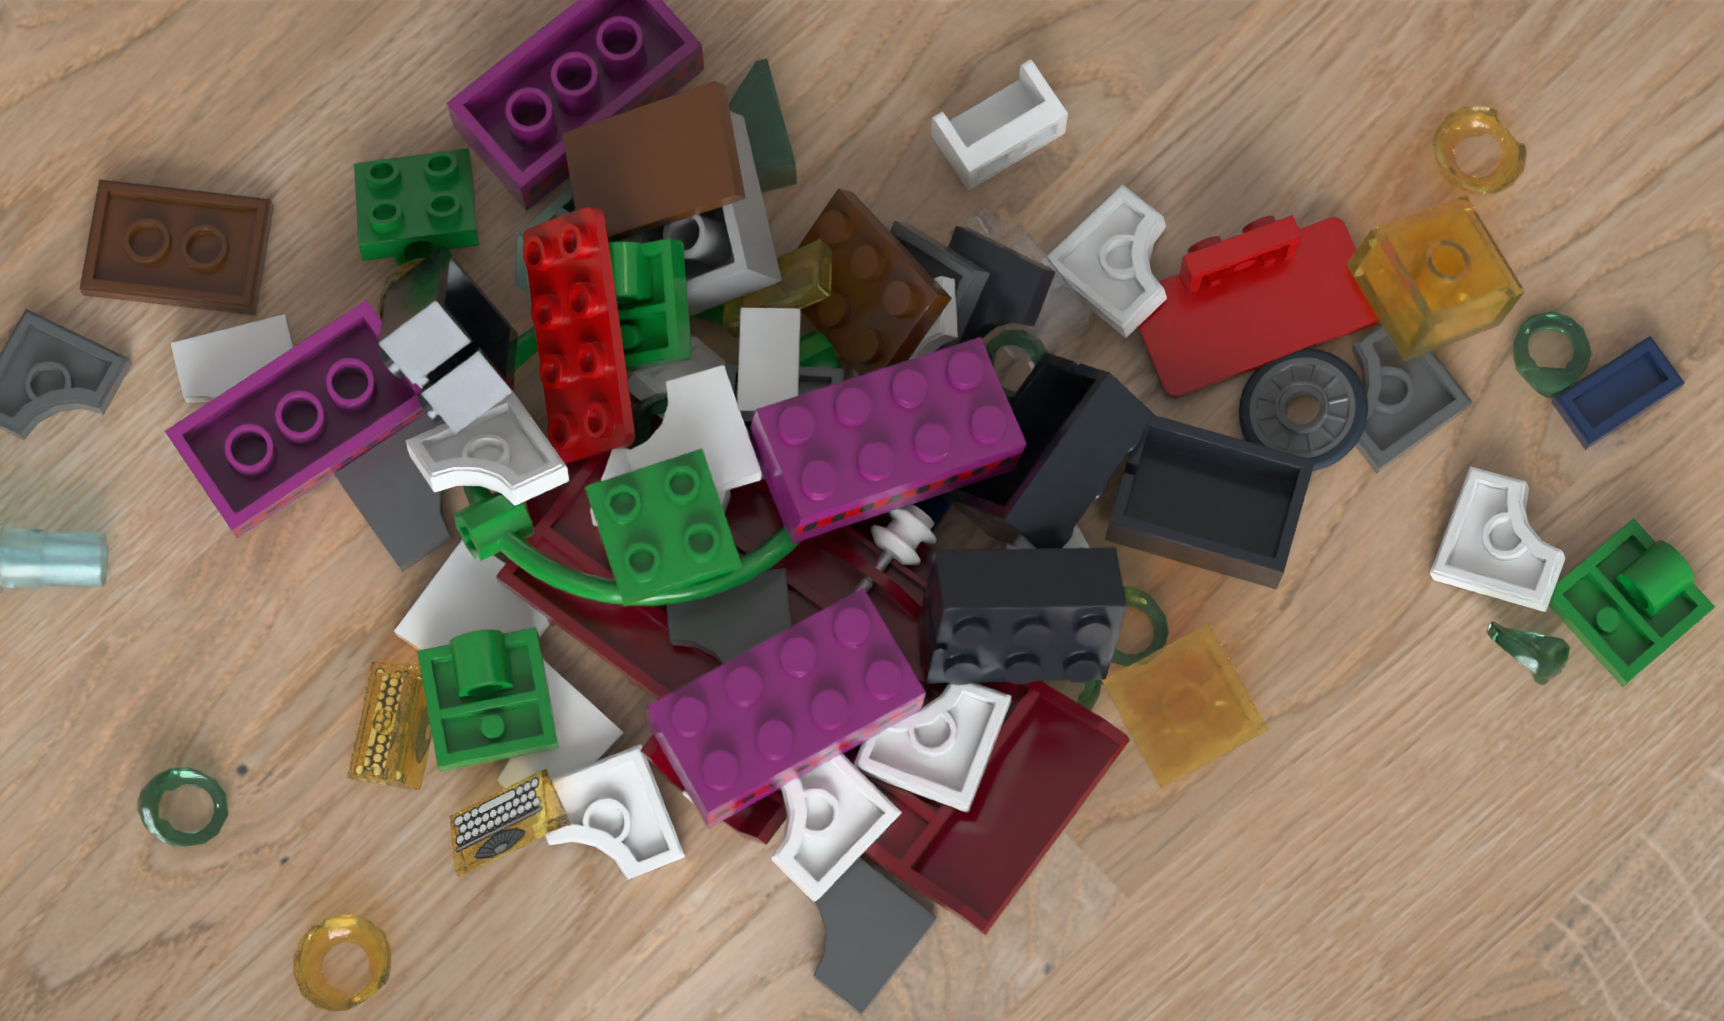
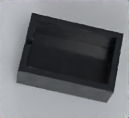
(448, 341)
(1076, 435)
(1210, 501)
(1021, 615)

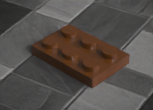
(879, 291)

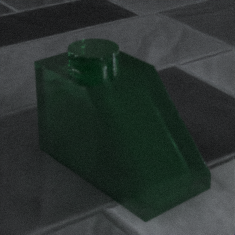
(766, 128)

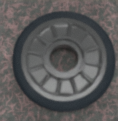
(1310, 374)

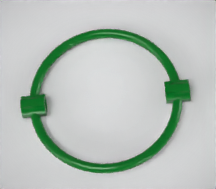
(498, 525)

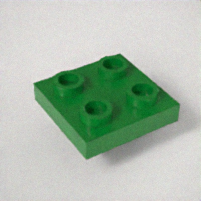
(415, 205)
(651, 302)
(663, 527)
(1630, 601)
(487, 698)

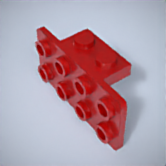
(1254, 302)
(578, 335)

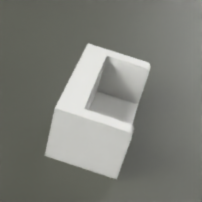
(1001, 128)

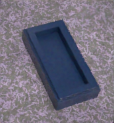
(1617, 392)

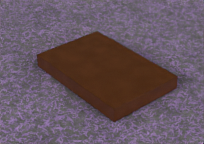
(657, 162)
(177, 247)

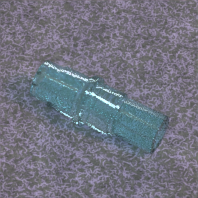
(51, 559)

